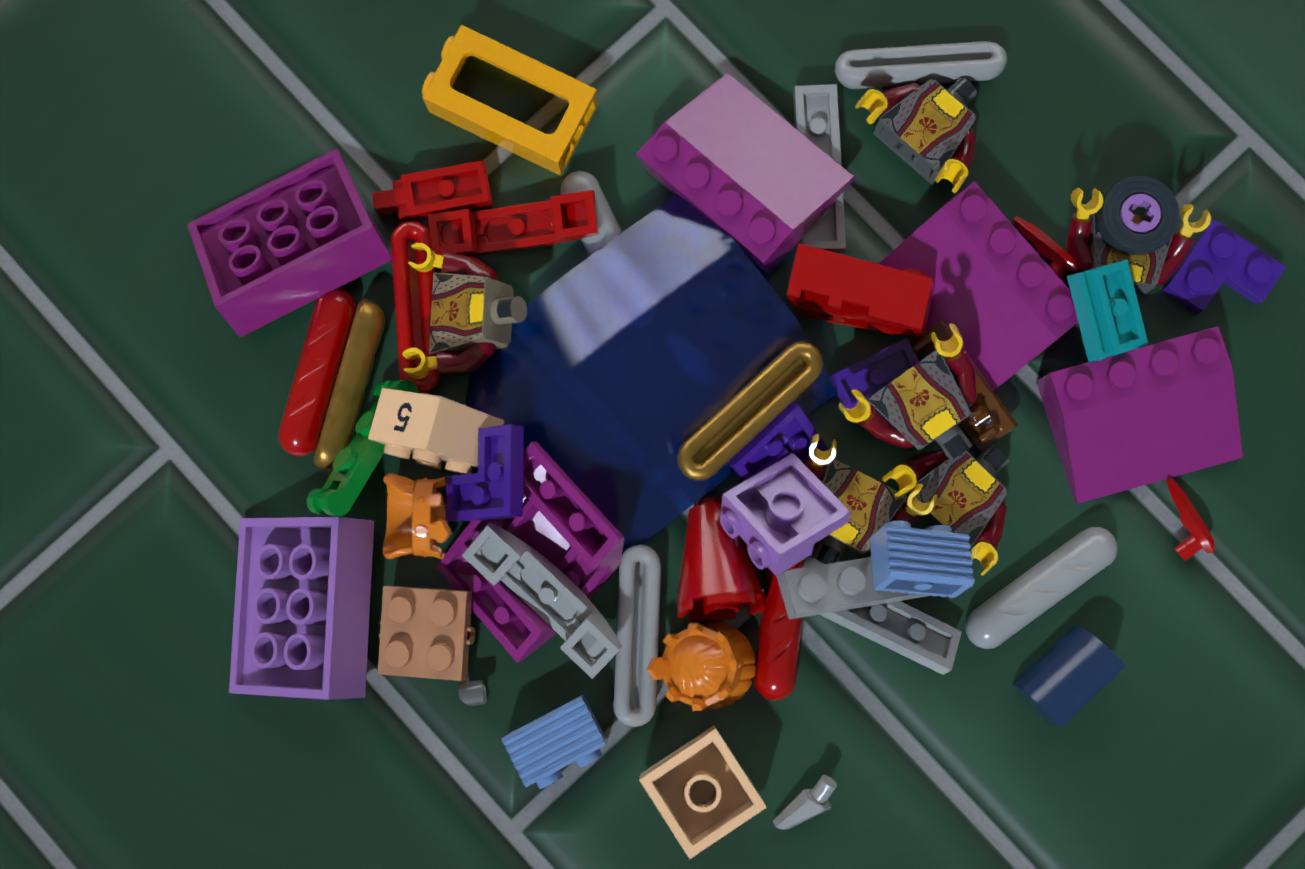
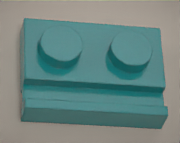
(1107, 310)

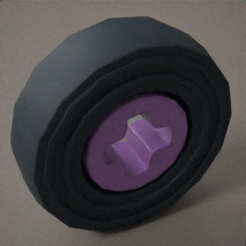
(1159, 210)

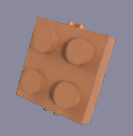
(425, 632)

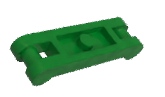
(353, 463)

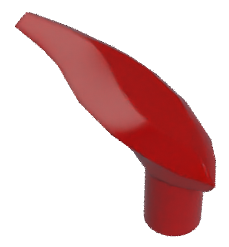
(1047, 247)
(1199, 535)

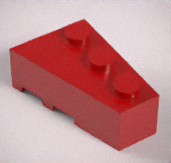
(859, 293)

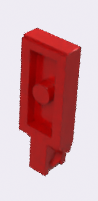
(436, 192)

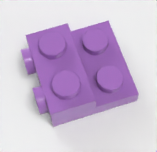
(781, 514)

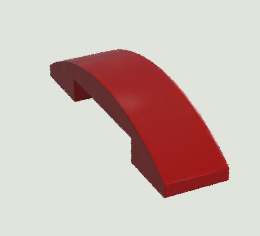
(515, 227)

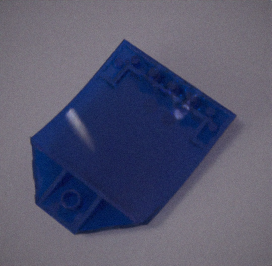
(637, 359)

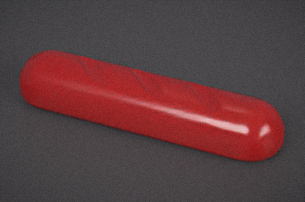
(412, 299)
(317, 372)
(777, 644)

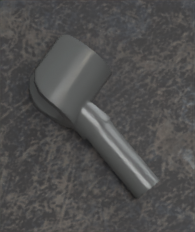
(472, 692)

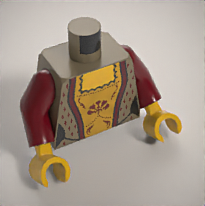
(468, 314)
(867, 500)

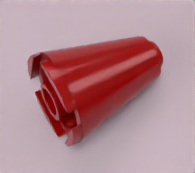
(715, 569)

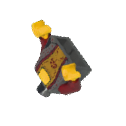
(927, 127)
(1148, 270)
(923, 401)
(966, 495)

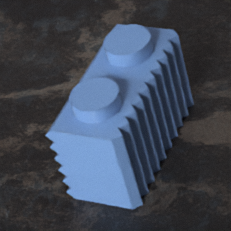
(921, 560)
(554, 742)

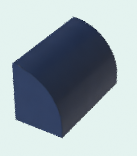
(1068, 675)

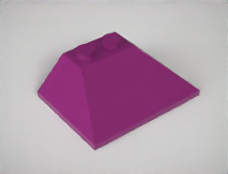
(558, 525)

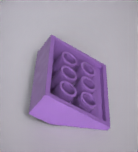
(302, 607)

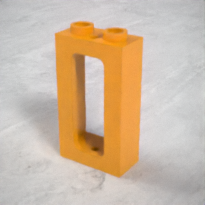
(546, 150)

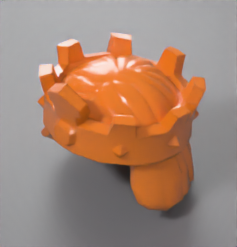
(415, 517)
(705, 665)

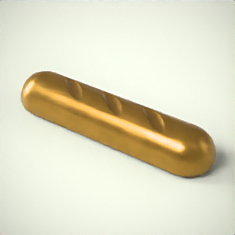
(350, 383)
(750, 411)

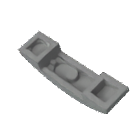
(548, 593)

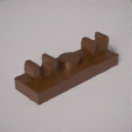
(989, 415)

